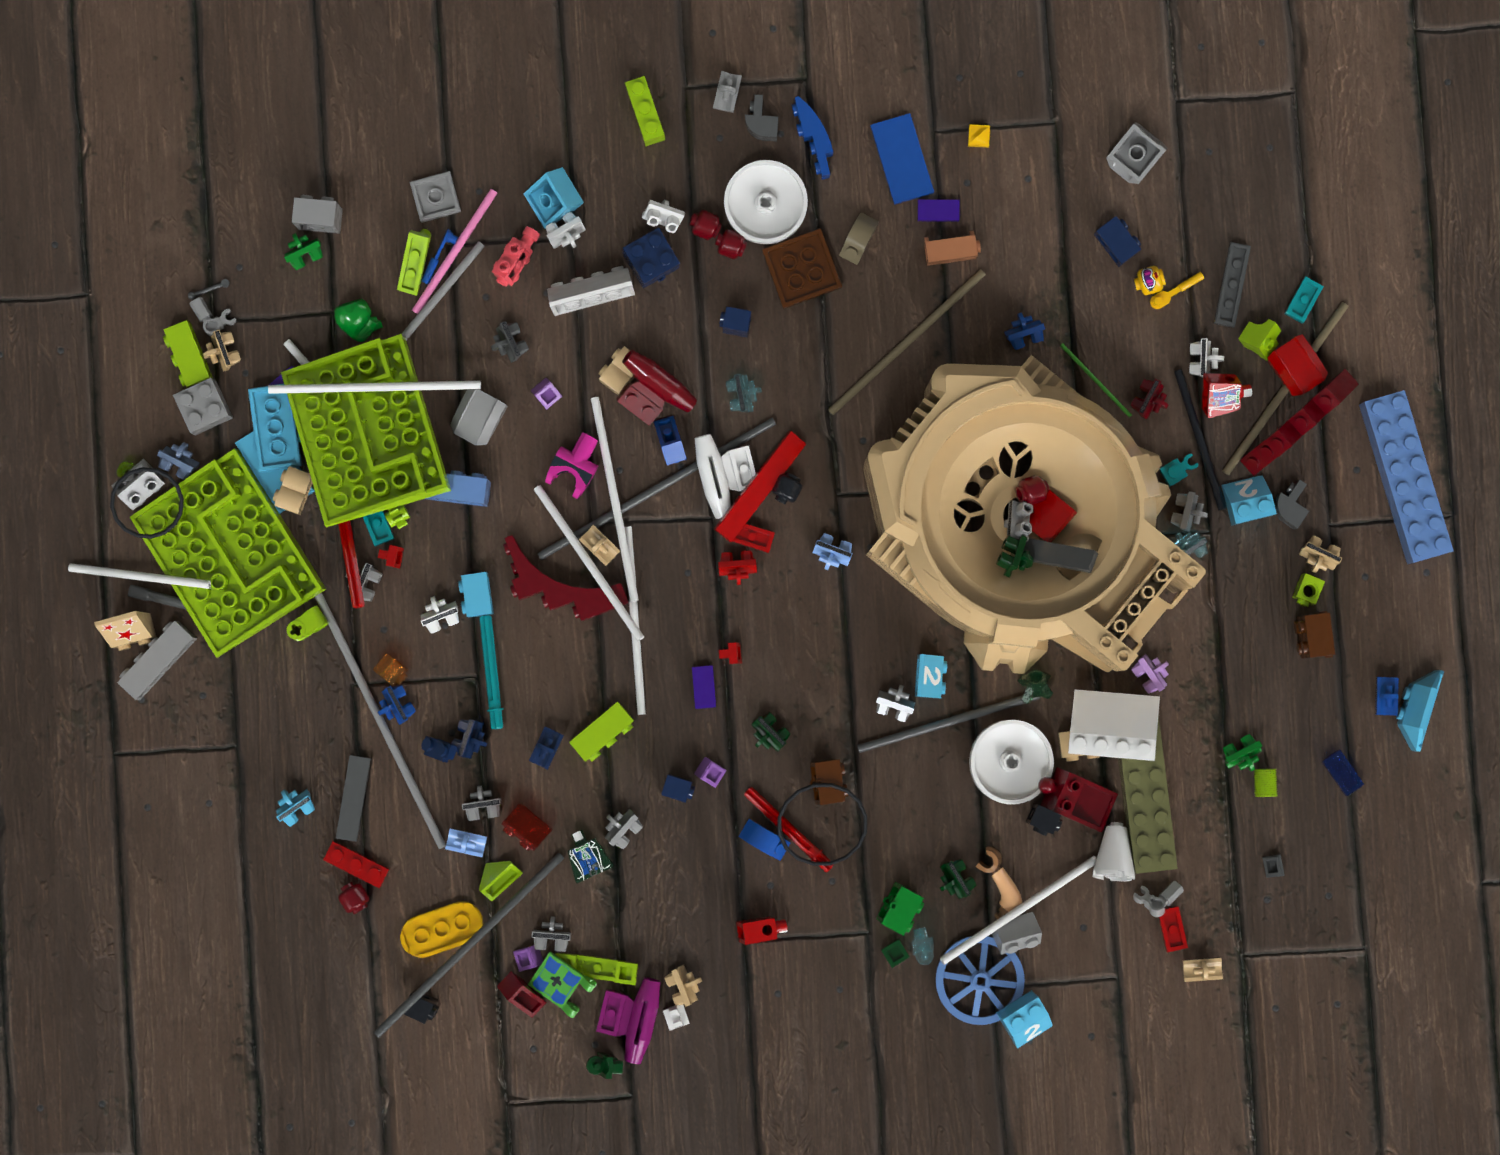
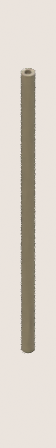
(906, 342)
(1281, 394)

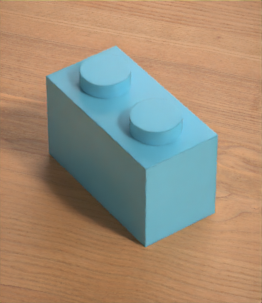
(476, 594)

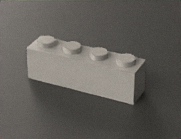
(156, 660)

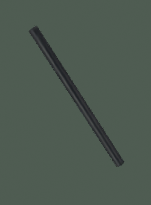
(1200, 439)

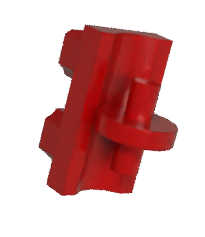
(737, 569)

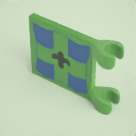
(558, 981)

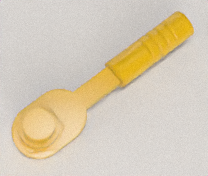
(1163, 298)

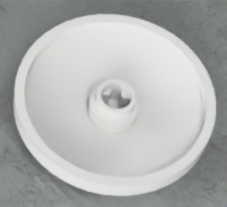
(765, 202)
(1010, 761)

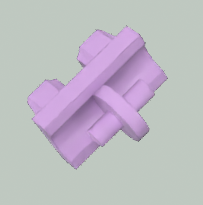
(1156, 681)

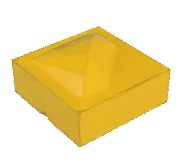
(979, 136)

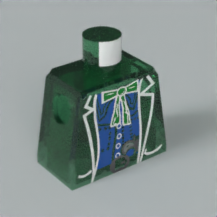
(587, 857)

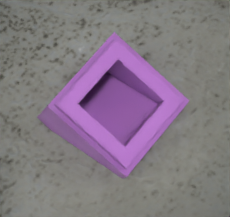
(546, 393)
(710, 772)
(528, 958)

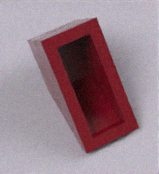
(521, 994)

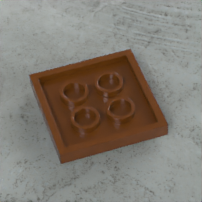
(802, 268)

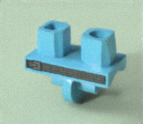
(292, 802)

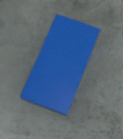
(902, 159)

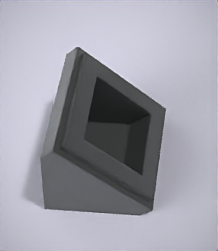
(1273, 865)

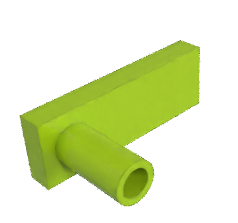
(414, 261)

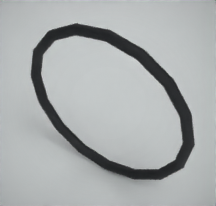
(150, 536)

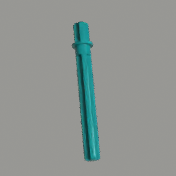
(491, 673)

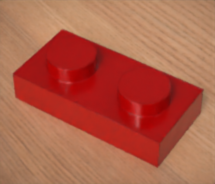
(755, 538)
(1173, 929)

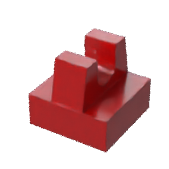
(393, 556)
(733, 653)

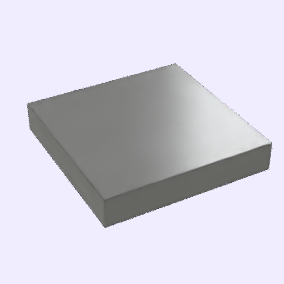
(435, 196)

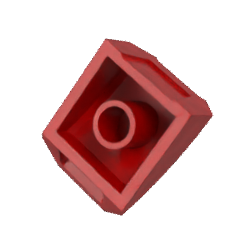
(1297, 366)

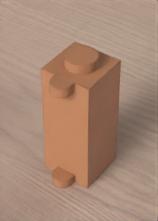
(951, 249)

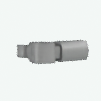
(204, 315)
(1155, 904)

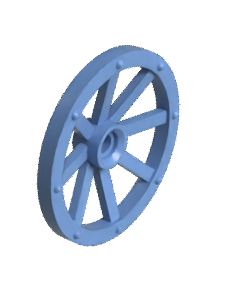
(974, 1019)

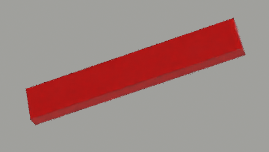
(760, 486)

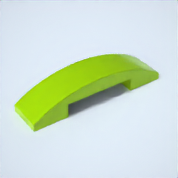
(603, 968)

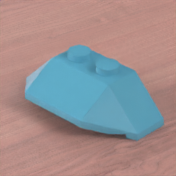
(1417, 708)

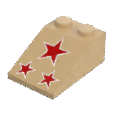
(127, 629)

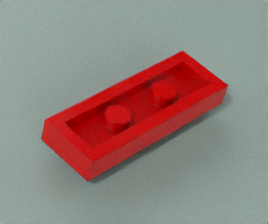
(356, 864)

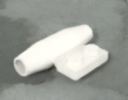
(722, 473)

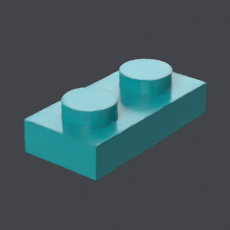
(1303, 300)
(378, 528)

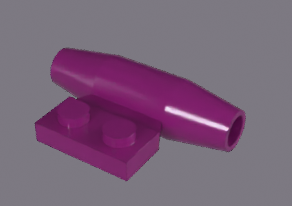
(631, 1017)

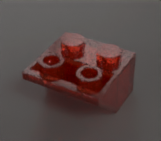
(526, 827)

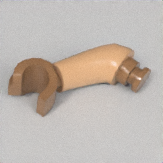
(1009, 892)

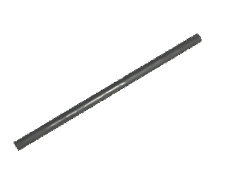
(941, 723)

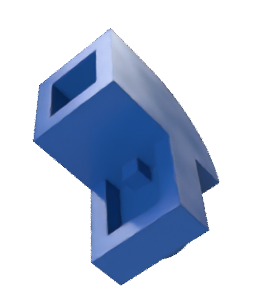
(763, 839)

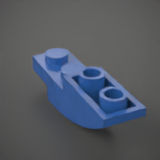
(813, 129)

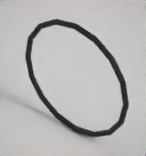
(810, 787)

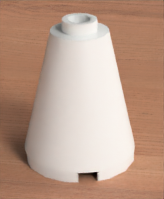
(1115, 855)

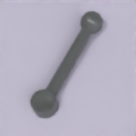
(224, 283)

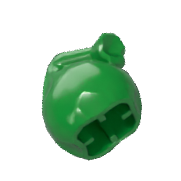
(356, 319)

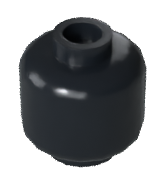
(787, 488)

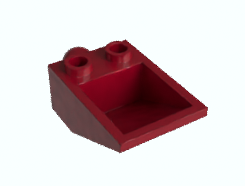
(1077, 798)

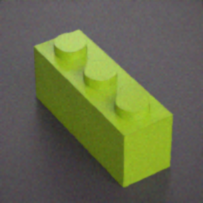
(645, 111)
(187, 354)
(602, 732)

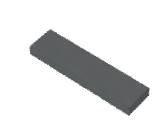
(1232, 284)
(1061, 555)
(353, 798)

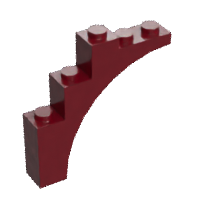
(1300, 422)
(531, 582)

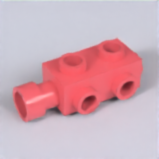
(510, 259)

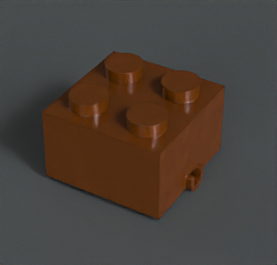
(1314, 635)
(828, 772)

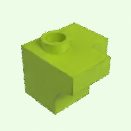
(1260, 337)

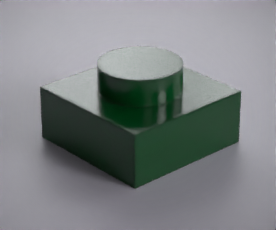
(895, 953)

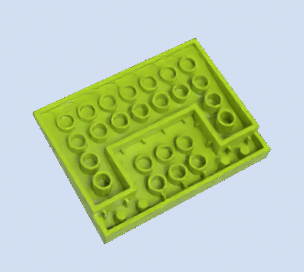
(369, 445)
(234, 541)

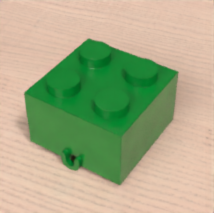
(901, 909)

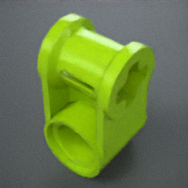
(309, 621)

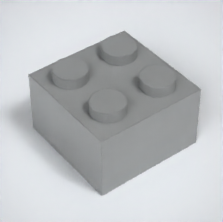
(317, 215)
(203, 406)

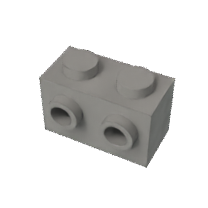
(139, 486)
(1018, 934)

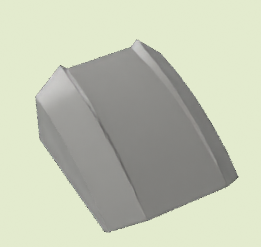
(1135, 154)
(477, 417)

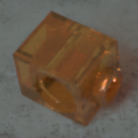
(391, 670)

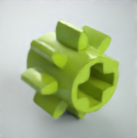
(397, 516)

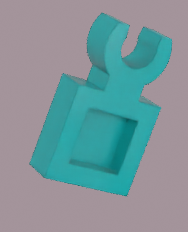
(1175, 471)

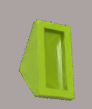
(498, 877)

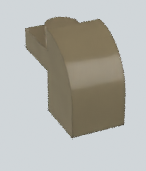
(858, 238)

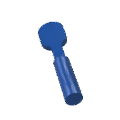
(448, 237)

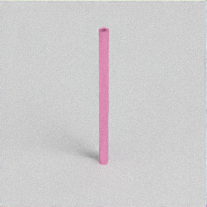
(454, 251)

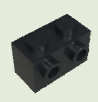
(1044, 820)

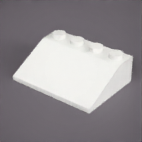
(590, 291)
(1114, 725)

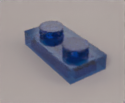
(1342, 773)

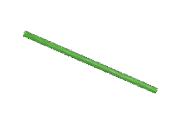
(1096, 380)

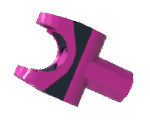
(576, 463)

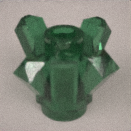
(1035, 685)

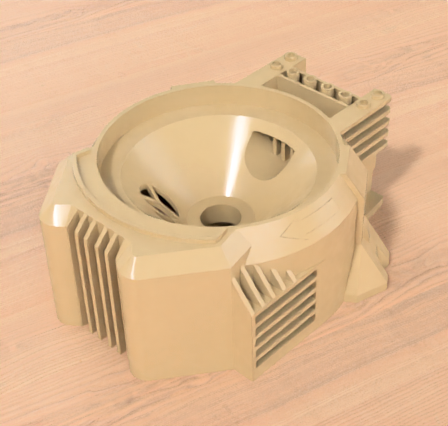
(1086, 462)

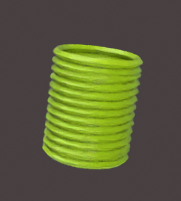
(1265, 782)

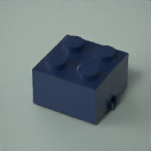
(651, 258)

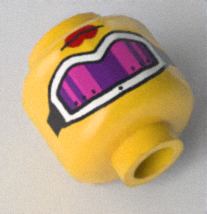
(1150, 280)

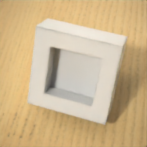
(676, 1016)

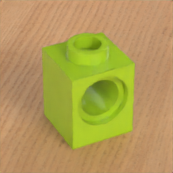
(1316, 585)

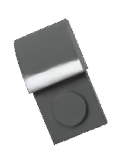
(759, 126)
(1287, 508)

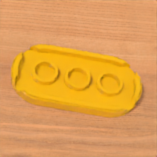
(441, 929)

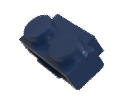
(438, 749)

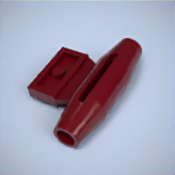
(654, 387)

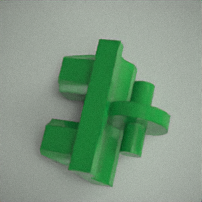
(295, 256)
(1250, 749)

